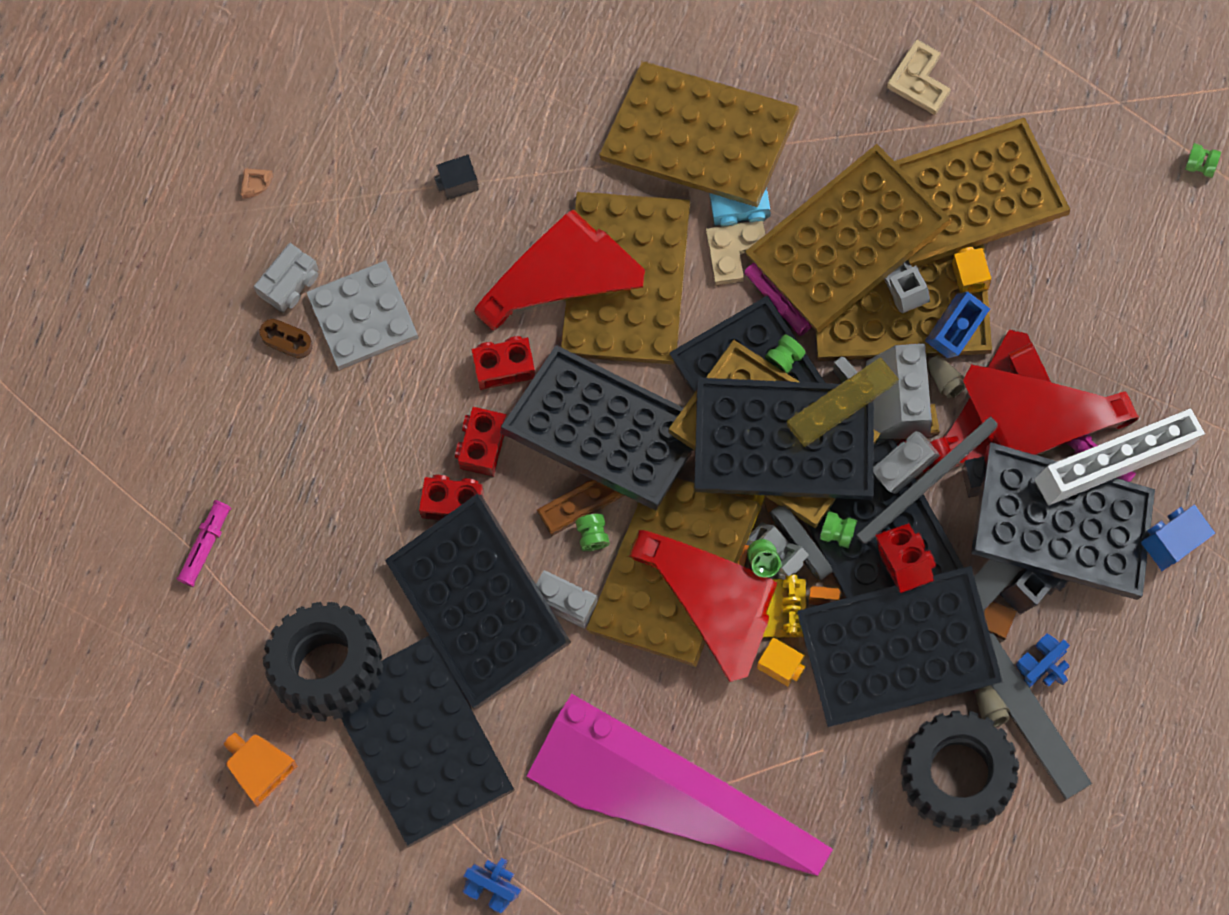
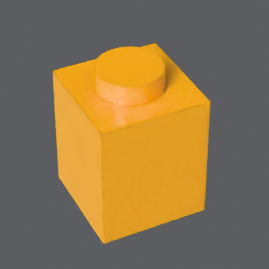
(971, 270)
(781, 662)

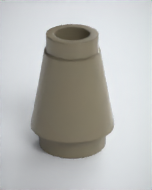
(946, 377)
(991, 706)

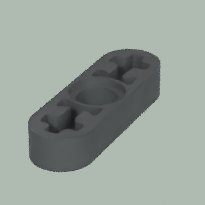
(797, 535)

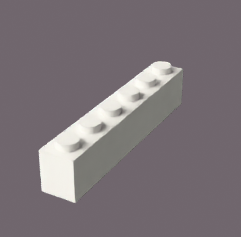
(1119, 456)

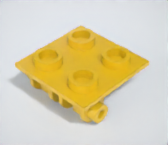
(782, 611)

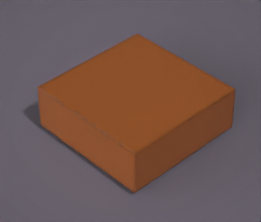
(999, 619)

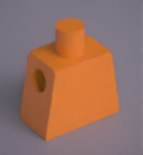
(258, 765)

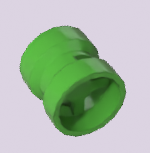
(1196, 159)
(785, 354)
(838, 529)
(592, 532)
(767, 564)

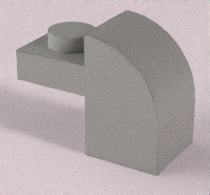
(907, 287)
(790, 554)

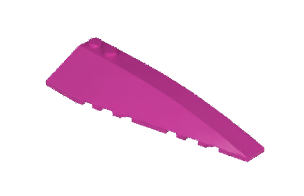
(631, 777)

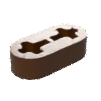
(283, 344)

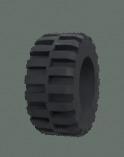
(301, 635)
(969, 732)

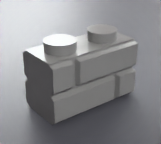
(287, 278)
(905, 462)
(567, 599)

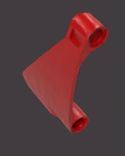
(561, 265)
(1013, 356)
(1040, 413)
(718, 595)

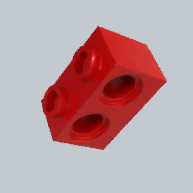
(505, 370)
(489, 442)
(454, 492)
(905, 557)

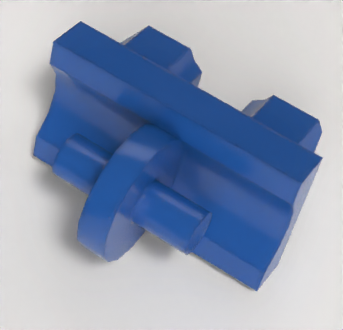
(1053, 652)
(480, 878)

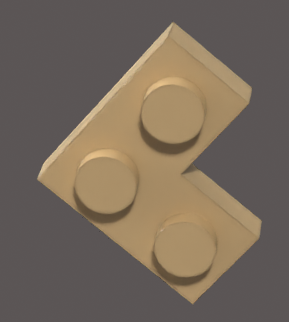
(913, 82)
(727, 245)

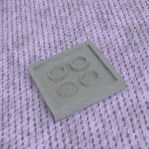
(362, 315)

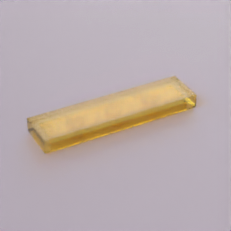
(842, 401)

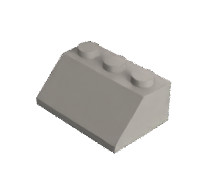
(907, 403)

